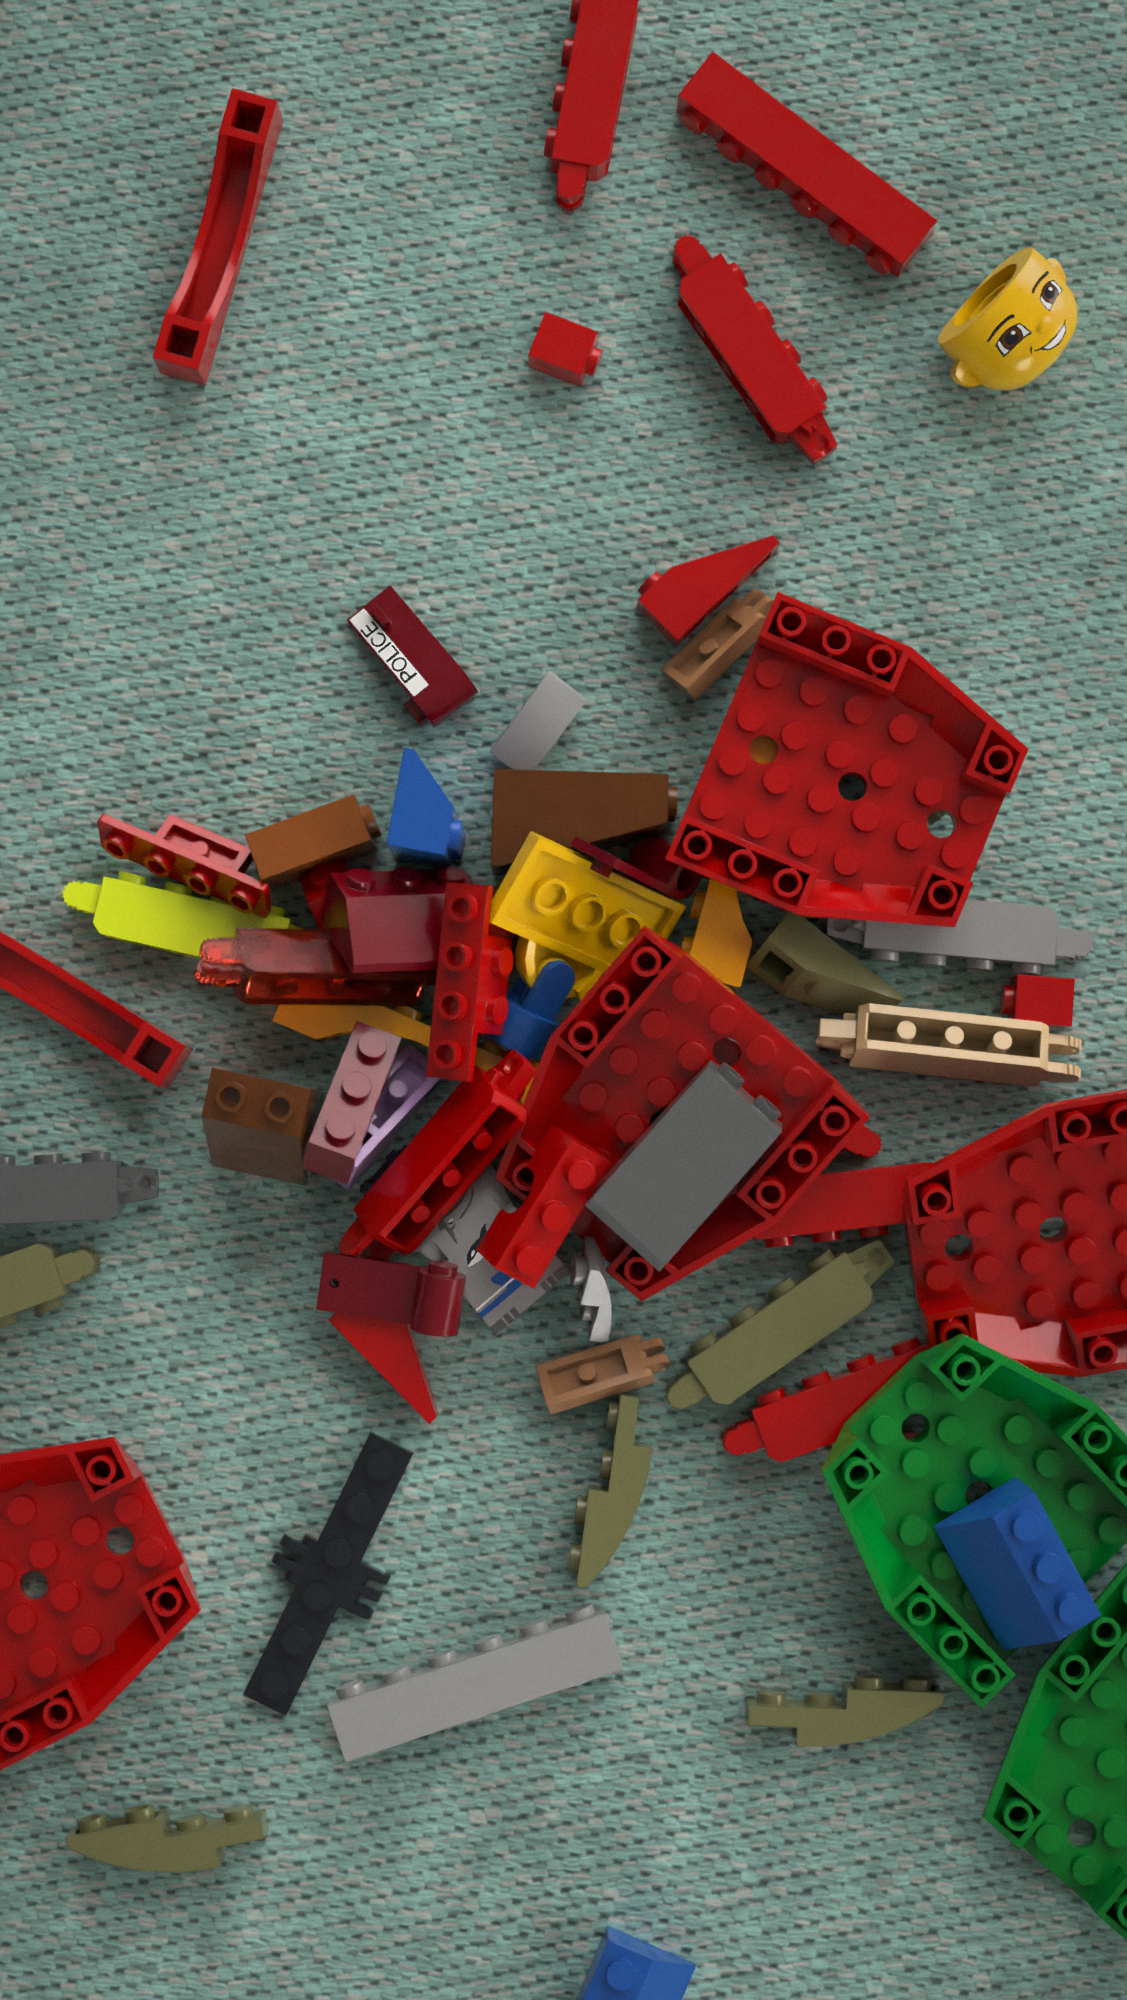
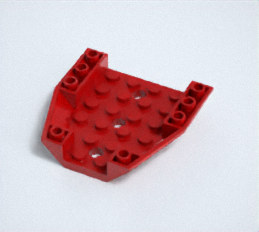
(835, 708)
(630, 1055)
(1024, 1294)
(102, 1608)

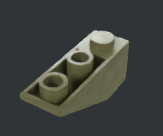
(816, 970)

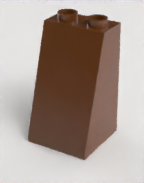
(593, 806)
(259, 1125)

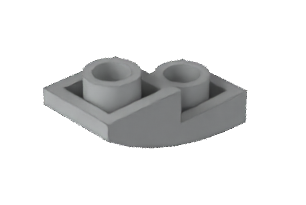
(538, 724)
(589, 1275)

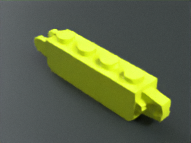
(162, 917)

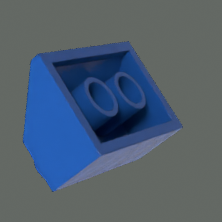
(423, 819)
(1016, 1568)
(634, 1971)

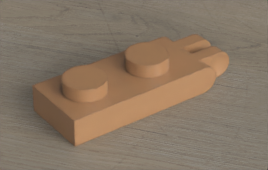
(718, 644)
(601, 1372)

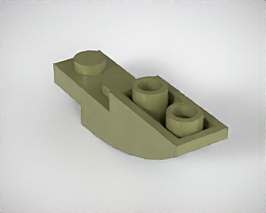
(610, 1509)
(865, 1712)
(150, 1844)

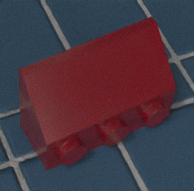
(388, 916)

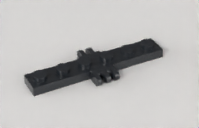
(329, 1573)

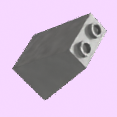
(685, 1163)

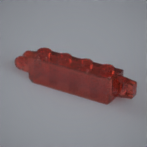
(300, 970)

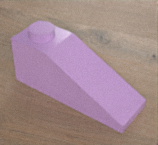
(400, 1100)

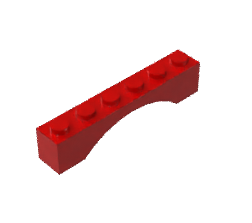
(235, 190)
(90, 1013)

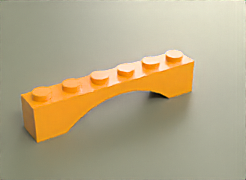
(720, 934)
(331, 1021)

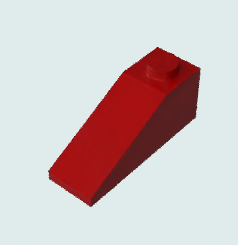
(698, 587)
(394, 1354)

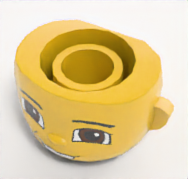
(1011, 324)

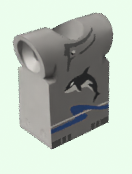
(455, 1240)

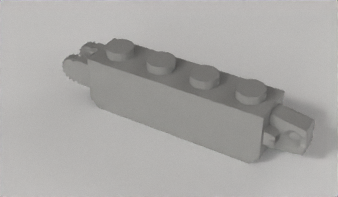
(982, 936)

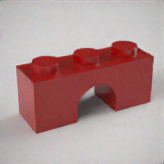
(563, 1182)

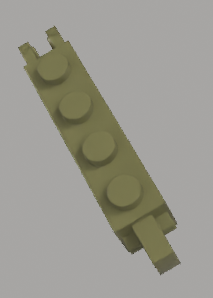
(40, 1277)
(781, 1328)

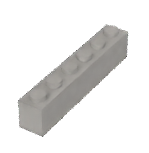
(475, 1682)

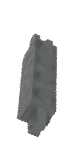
(71, 1190)

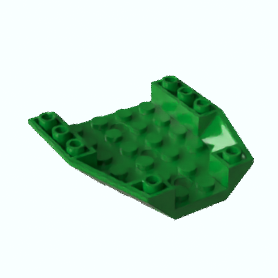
(984, 1424)
(1073, 1761)

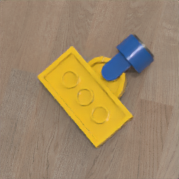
(569, 933)

